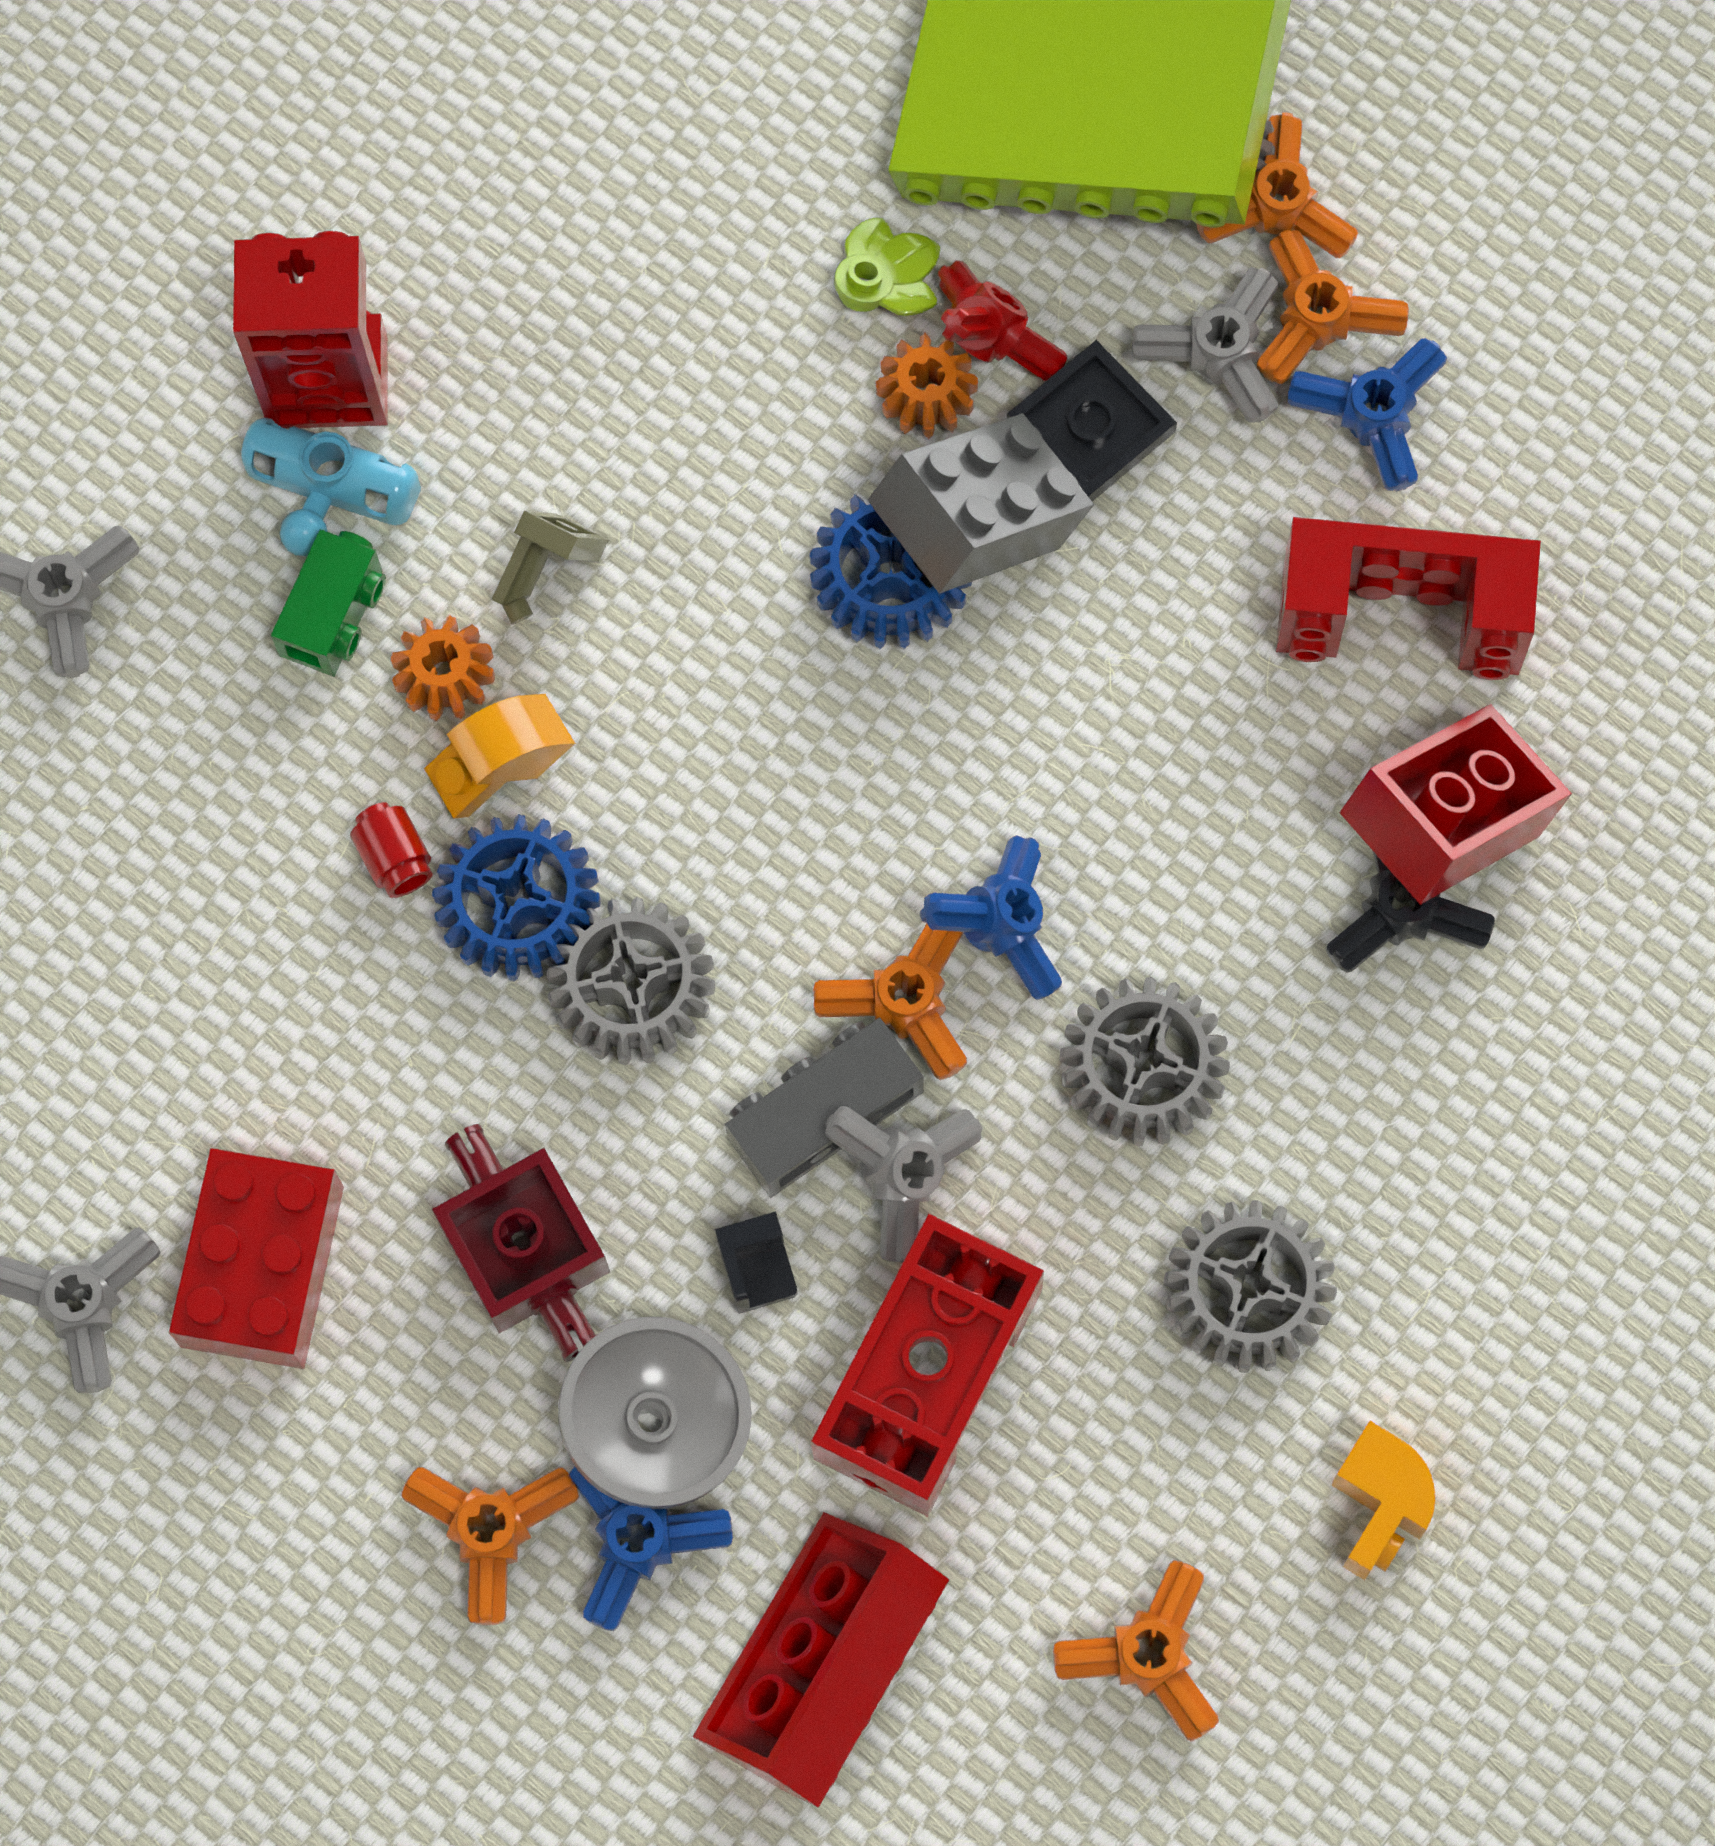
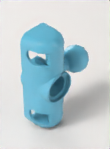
(297, 460)

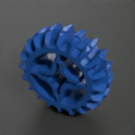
(862, 603)
(493, 886)

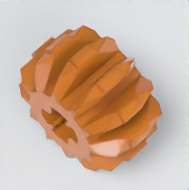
(916, 369)
(465, 658)

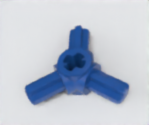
(1379, 428)
(1002, 916)
(625, 1568)

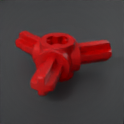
(993, 323)

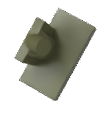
(539, 537)

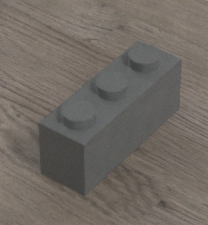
(786, 1129)

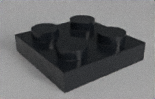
(1096, 419)

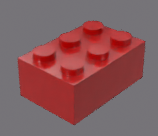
(1455, 803)
(256, 1258)

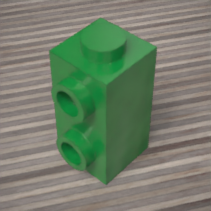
(329, 601)

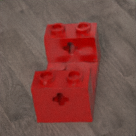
(311, 342)
(1486, 572)
(904, 1426)

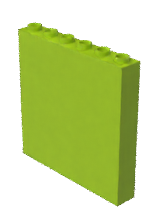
(1090, 106)

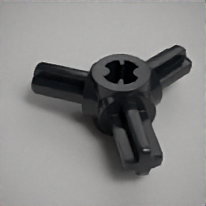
(1384, 923)

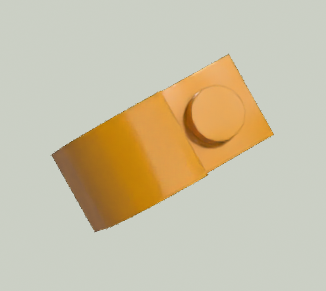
(495, 746)
(1392, 1483)

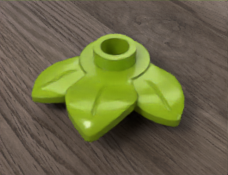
(891, 265)

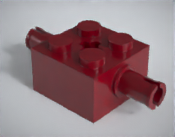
(528, 1200)

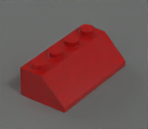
(821, 1658)

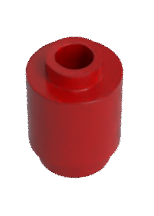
(391, 849)

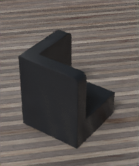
(756, 1262)

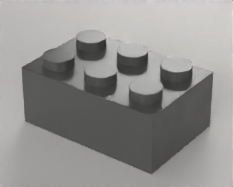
(980, 502)

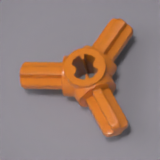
(1298, 207)
(1315, 288)
(919, 1021)
(466, 1511)
(1117, 1654)

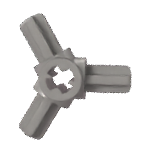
(1224, 322)
(68, 613)
(882, 1160)
(86, 1327)

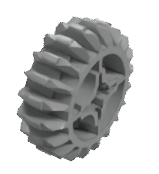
(653, 975)
(1119, 1051)
(1223, 1275)

